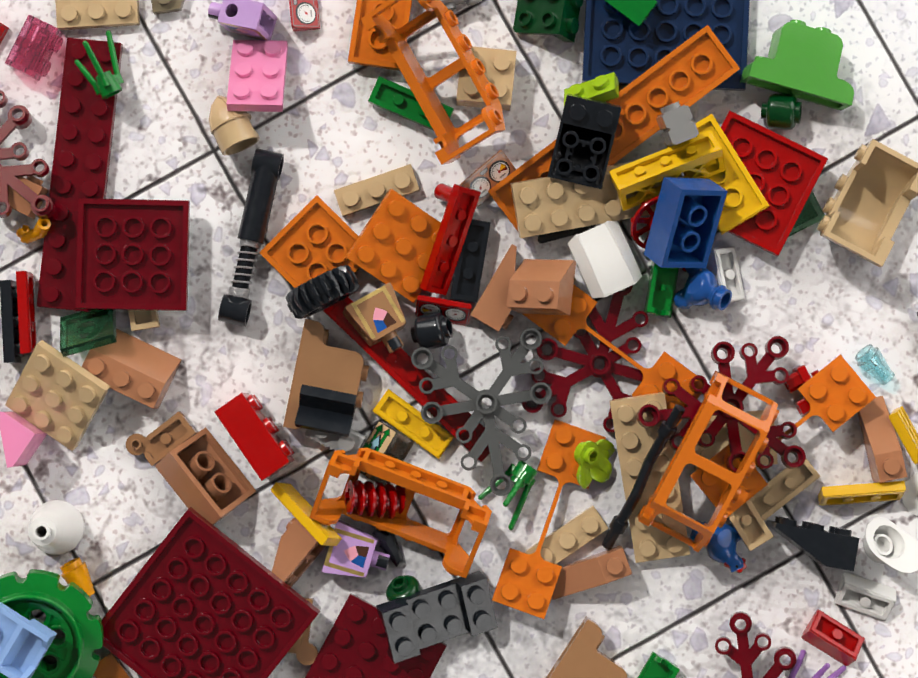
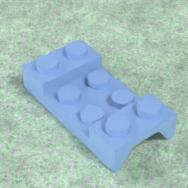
(21, 643)

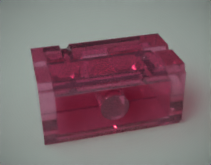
(34, 48)

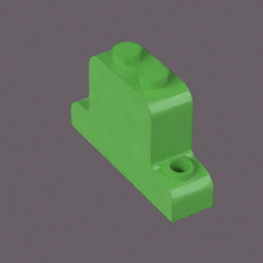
(802, 64)

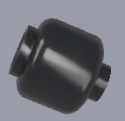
(432, 330)

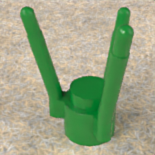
(107, 84)
(522, 477)

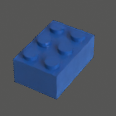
(685, 222)

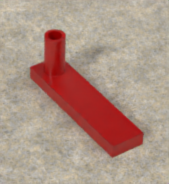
(450, 237)

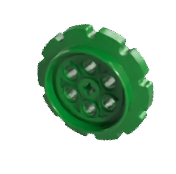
(65, 610)

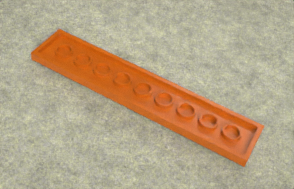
(680, 76)

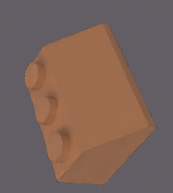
(134, 368)
(205, 477)

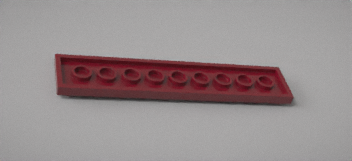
(78, 168)

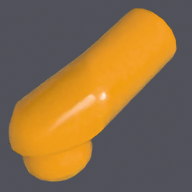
(30, 235)

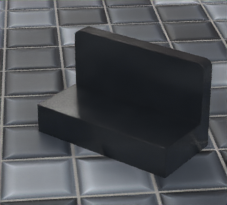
(325, 410)

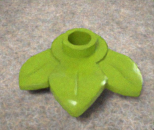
(593, 461)

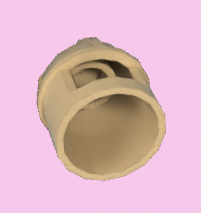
(231, 128)

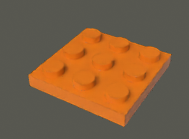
(311, 244)
(396, 244)

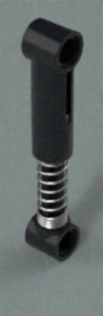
(265, 174)

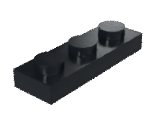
(470, 263)
(10, 323)

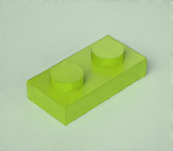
(601, 88)

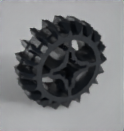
(322, 292)

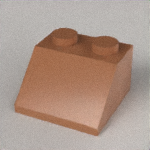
(542, 287)

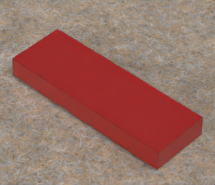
(26, 311)

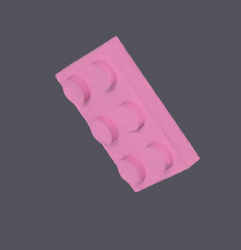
(257, 75)

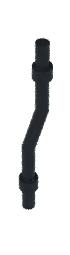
(665, 432)

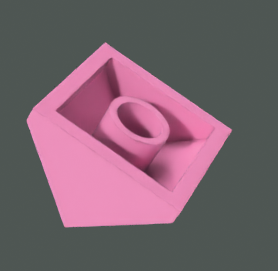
(19, 438)

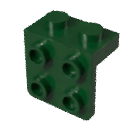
(548, 18)

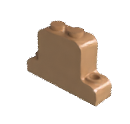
(324, 368)
(583, 659)

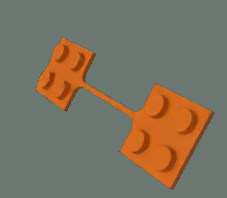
(564, 327)
(833, 395)
(527, 578)

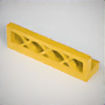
(669, 162)

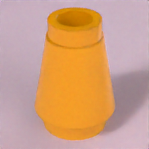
(77, 572)

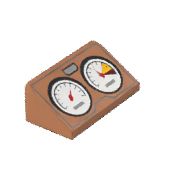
(489, 175)

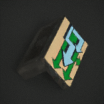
(389, 442)

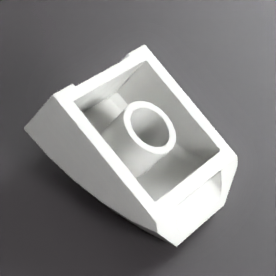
(604, 259)

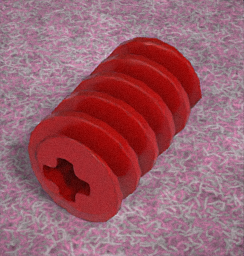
(374, 497)

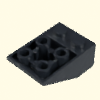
(584, 141)
(829, 548)

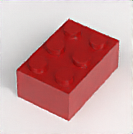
(255, 435)

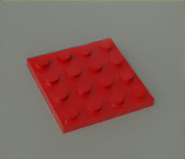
(782, 173)

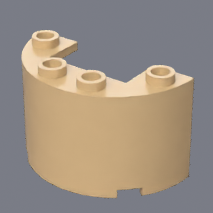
(870, 202)

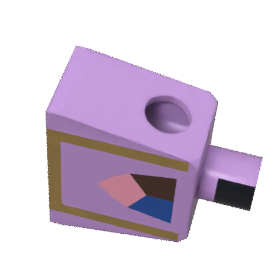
(244, 18)
(354, 553)

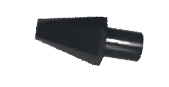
(389, 545)

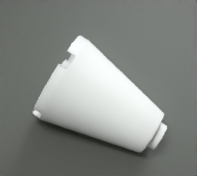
(56, 527)

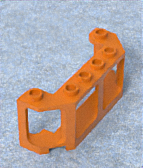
(424, 87)
(686, 455)
(414, 480)

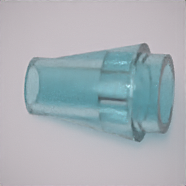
(873, 362)

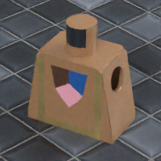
(378, 318)

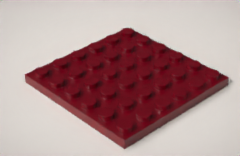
(204, 610)

